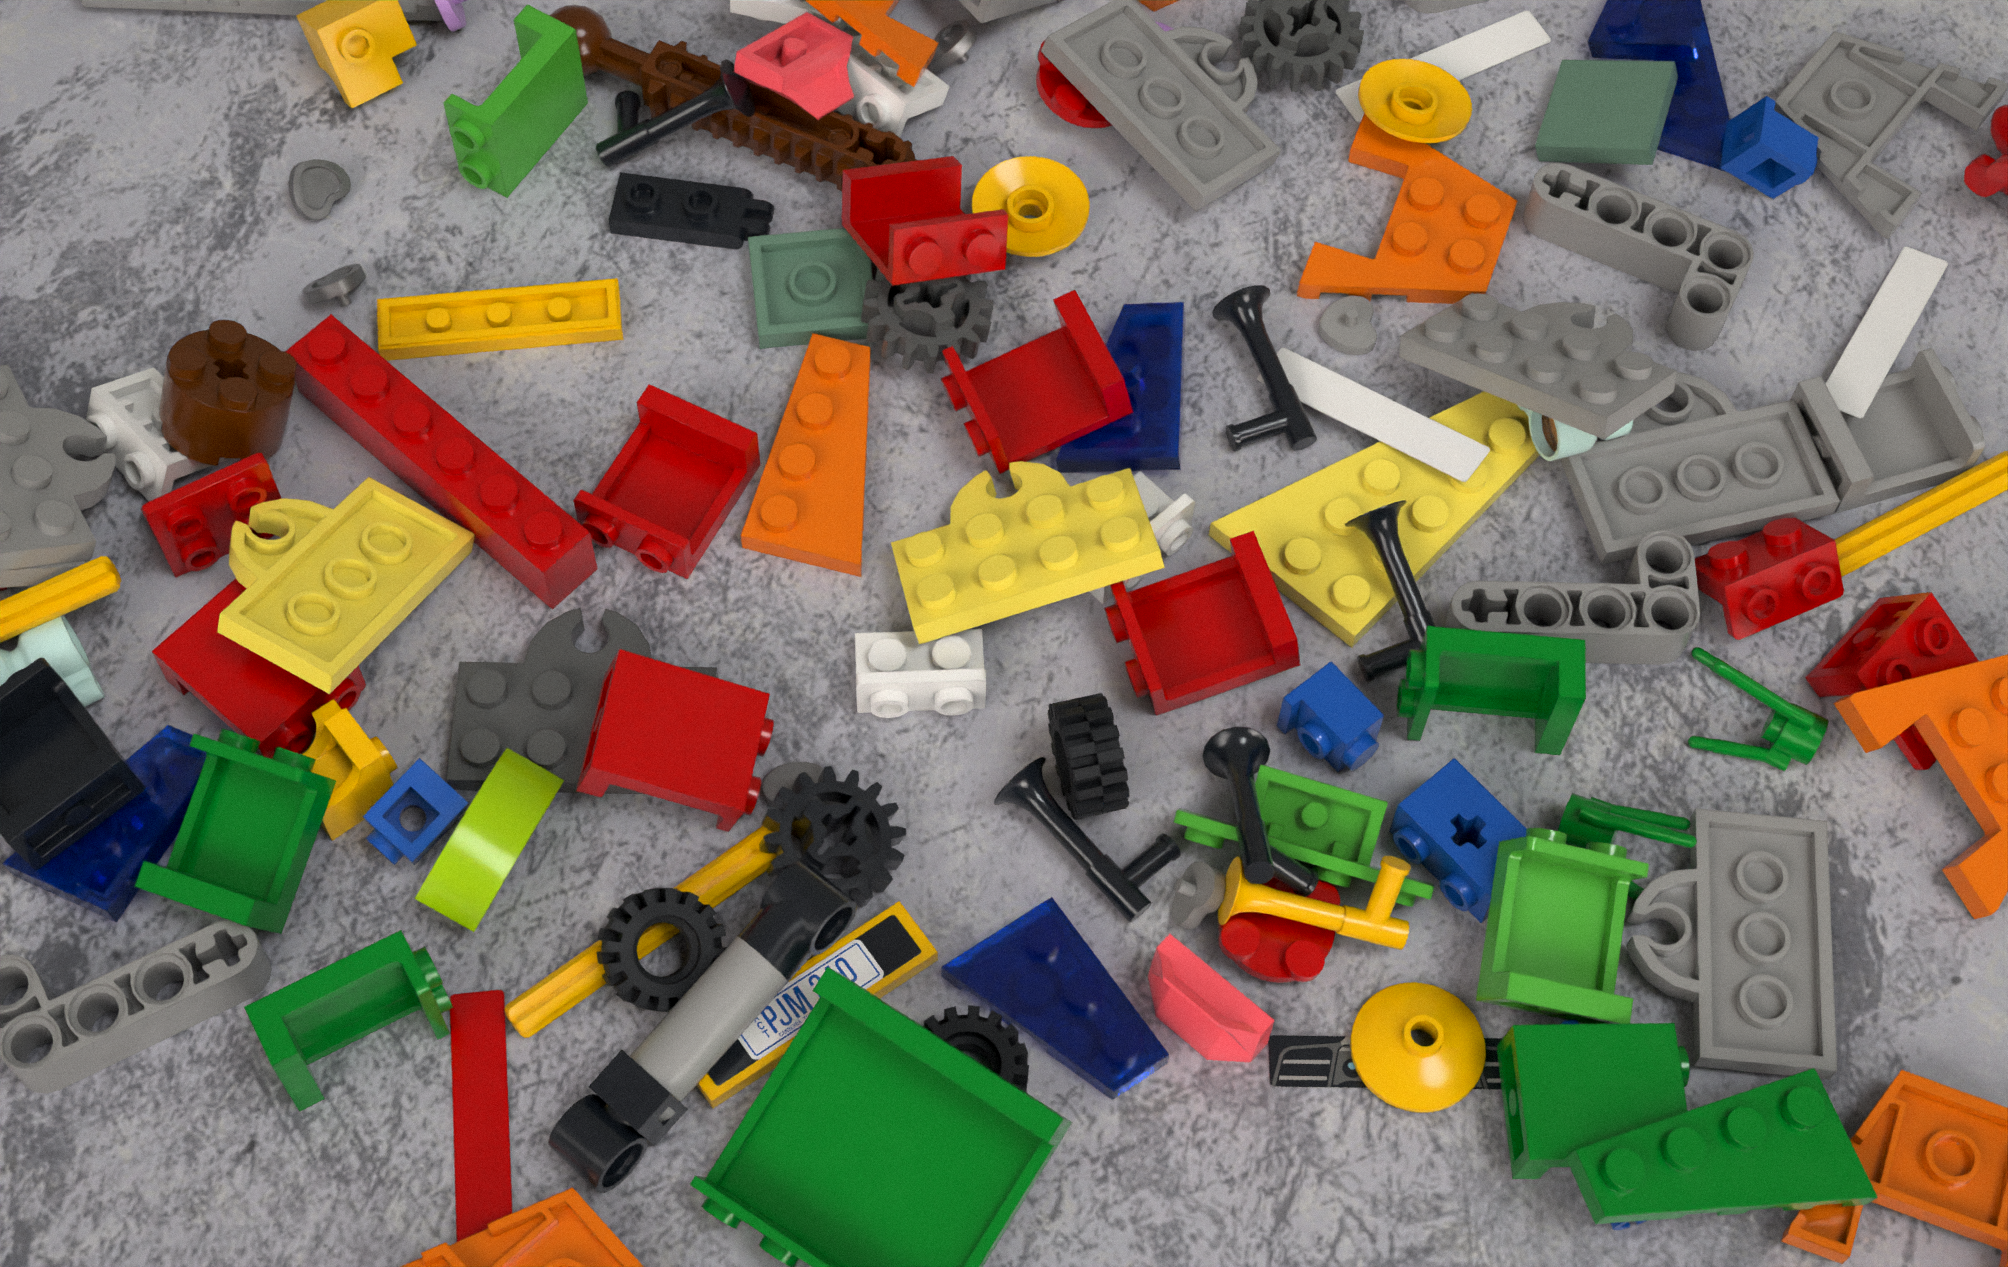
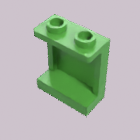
(526, 111)
(1557, 928)

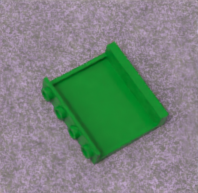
(880, 1145)

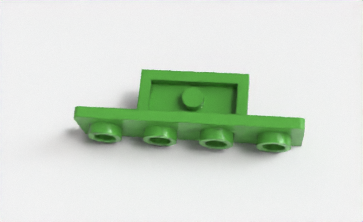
(1314, 825)

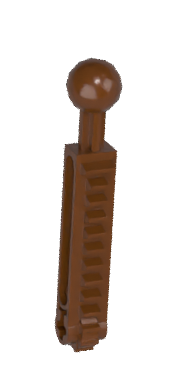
(778, 125)

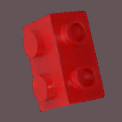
(1770, 575)

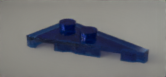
(1644, 31)
(1698, 105)

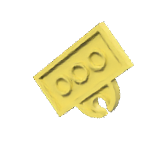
(1023, 548)
(335, 577)

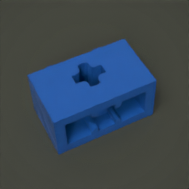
(1445, 815)

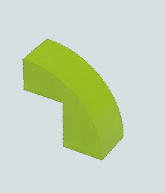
(489, 839)

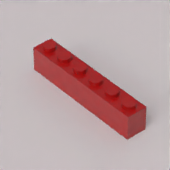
(443, 461)

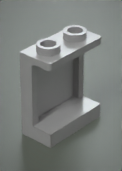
(1904, 443)

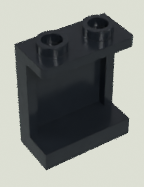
(54, 766)

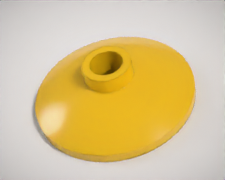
(1415, 100)
(1037, 189)
(1412, 1074)

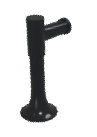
(634, 136)
(1244, 311)
(1382, 529)
(1237, 756)
(1119, 886)

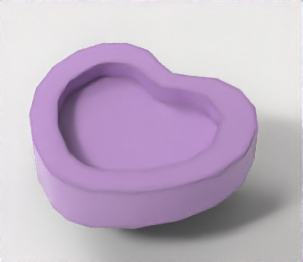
(452, 13)

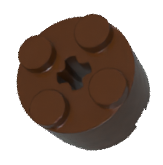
(226, 394)

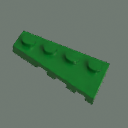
(1727, 1157)

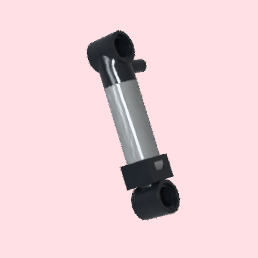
(643, 1092)

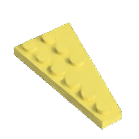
(1336, 568)

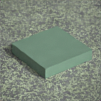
(1607, 111)
(808, 286)

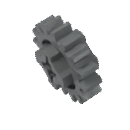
(1301, 39)
(926, 318)

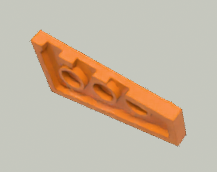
(816, 471)

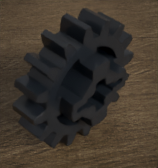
(815, 820)

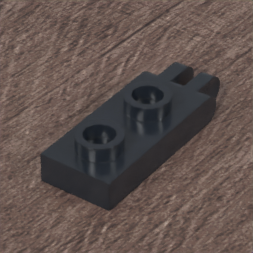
(687, 211)

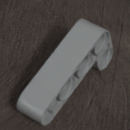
(1647, 241)
(1571, 606)
(132, 993)

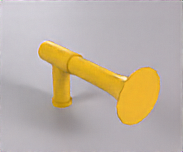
(1368, 925)

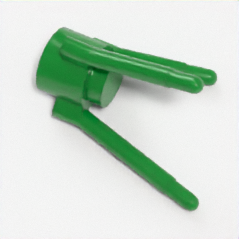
(1789, 727)
(1599, 821)

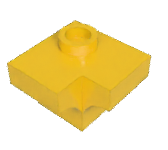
(357, 44)
(354, 761)

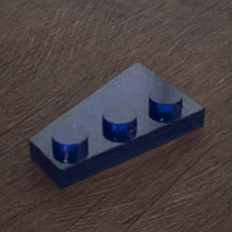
(1150, 356)
(106, 861)
(1063, 997)

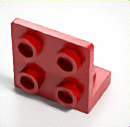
(198, 518)
(1891, 644)

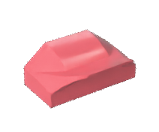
(802, 63)
(1205, 1006)

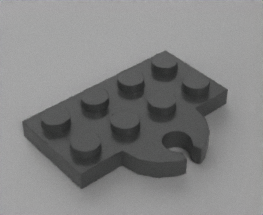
(538, 705)

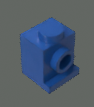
(1768, 149)
(1332, 719)
(420, 789)

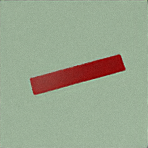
(480, 1111)

